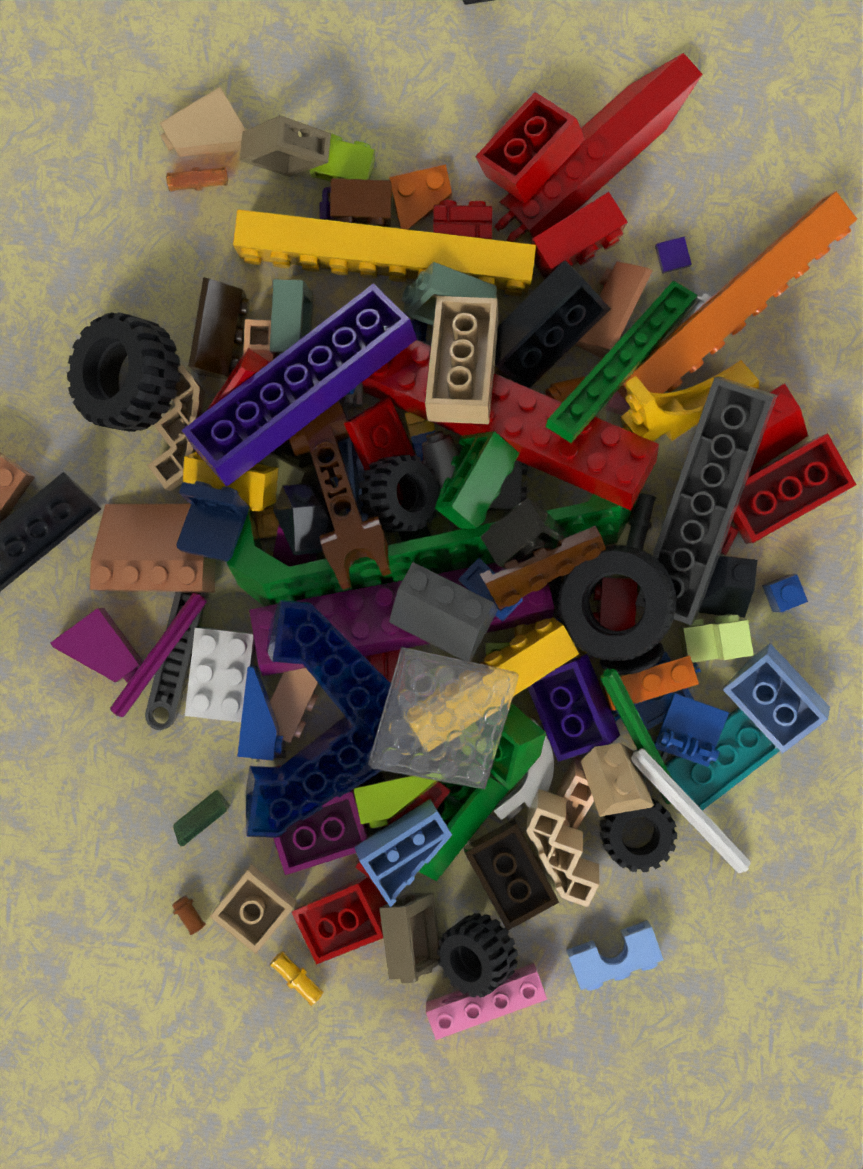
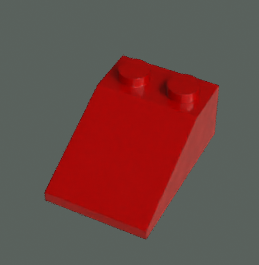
(341, 919)

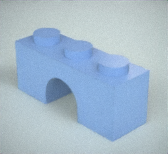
(639, 952)

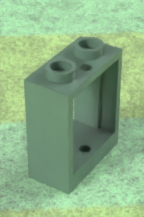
(442, 282)
(290, 314)

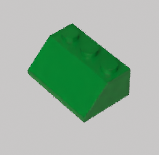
(518, 748)

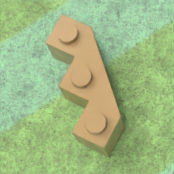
(189, 406)
(561, 849)

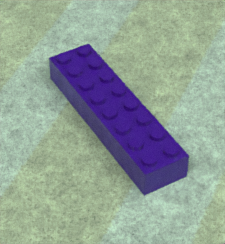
(300, 384)

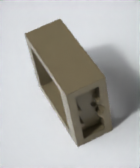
(279, 148)
(410, 936)

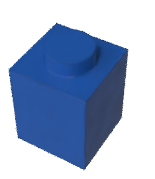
(785, 593)

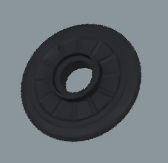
(636, 664)

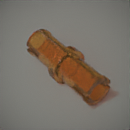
(197, 179)

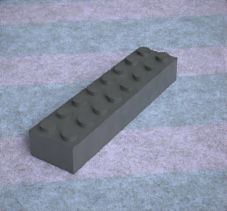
(710, 490)

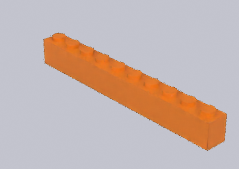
(744, 295)

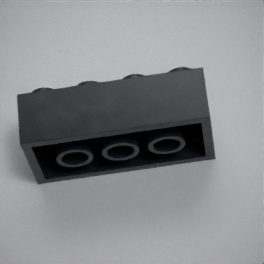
(547, 325)

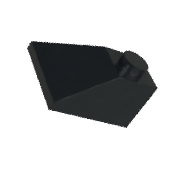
(303, 517)
(730, 587)

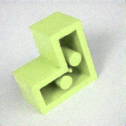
(720, 639)

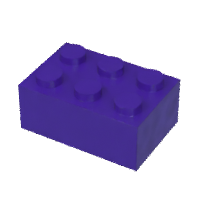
(574, 709)

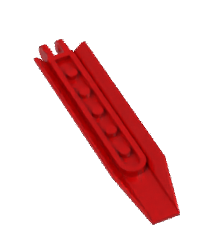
(610, 144)

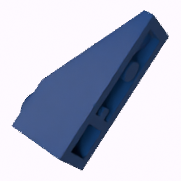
(259, 726)

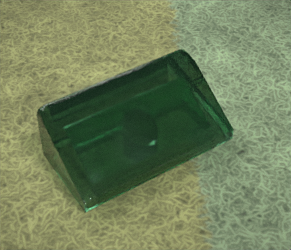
(200, 817)

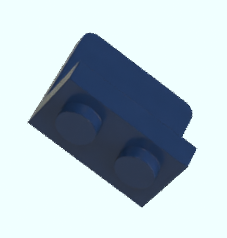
(212, 520)

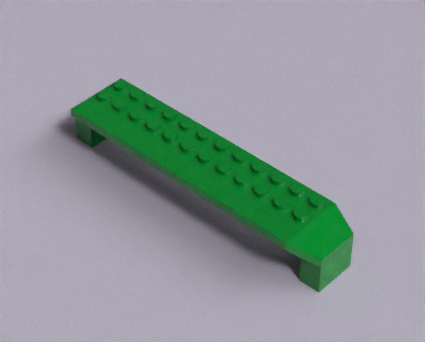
(273, 581)

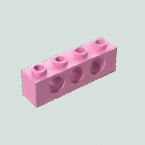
(460, 1011)

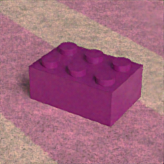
(322, 836)

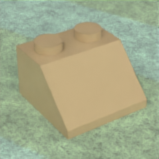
(615, 780)

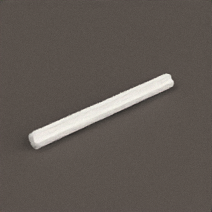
(690, 810)

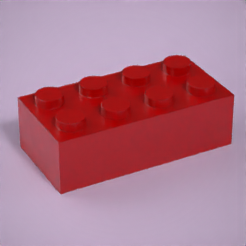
(791, 488)

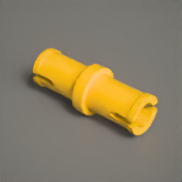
(296, 978)

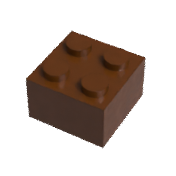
(361, 201)

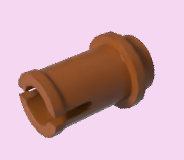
(188, 914)

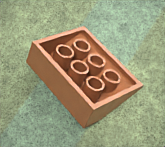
(140, 552)

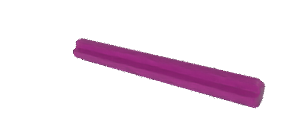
(158, 654)

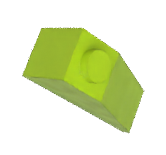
(389, 798)

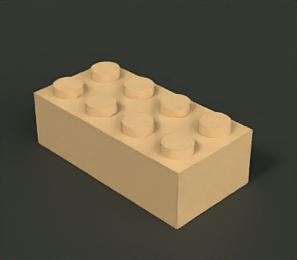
(462, 360)

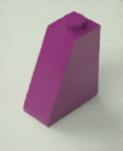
(100, 646)

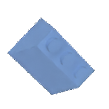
(777, 698)

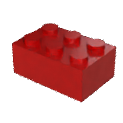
(530, 147)
(580, 235)

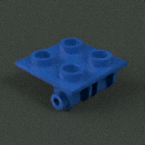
(691, 730)

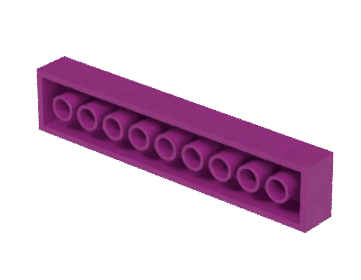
(365, 615)

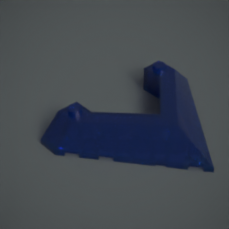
(341, 754)

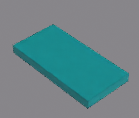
(741, 752)

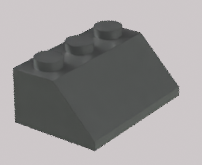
(442, 612)

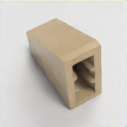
(204, 127)

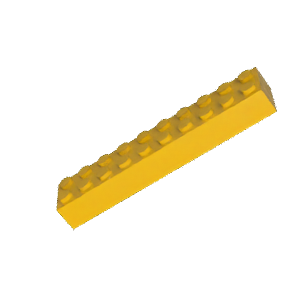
(378, 250)

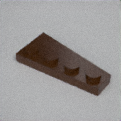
(545, 565)

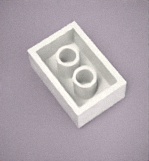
(219, 673)

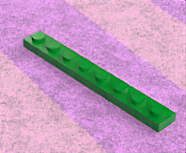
(620, 362)

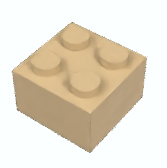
(253, 909)

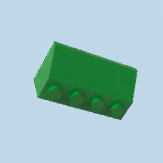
(463, 813)

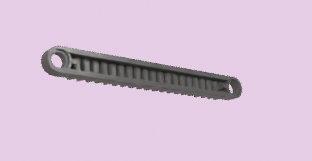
(172, 674)

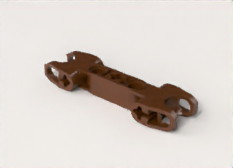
(351, 536)

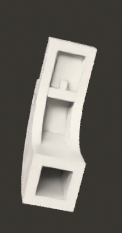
(537, 777)

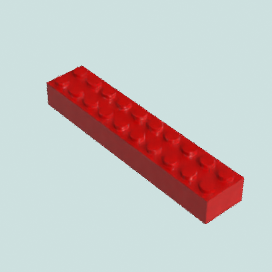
(599, 460)

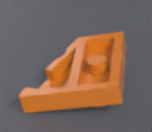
(418, 193)

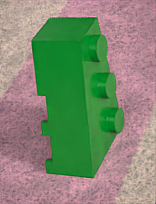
(476, 478)

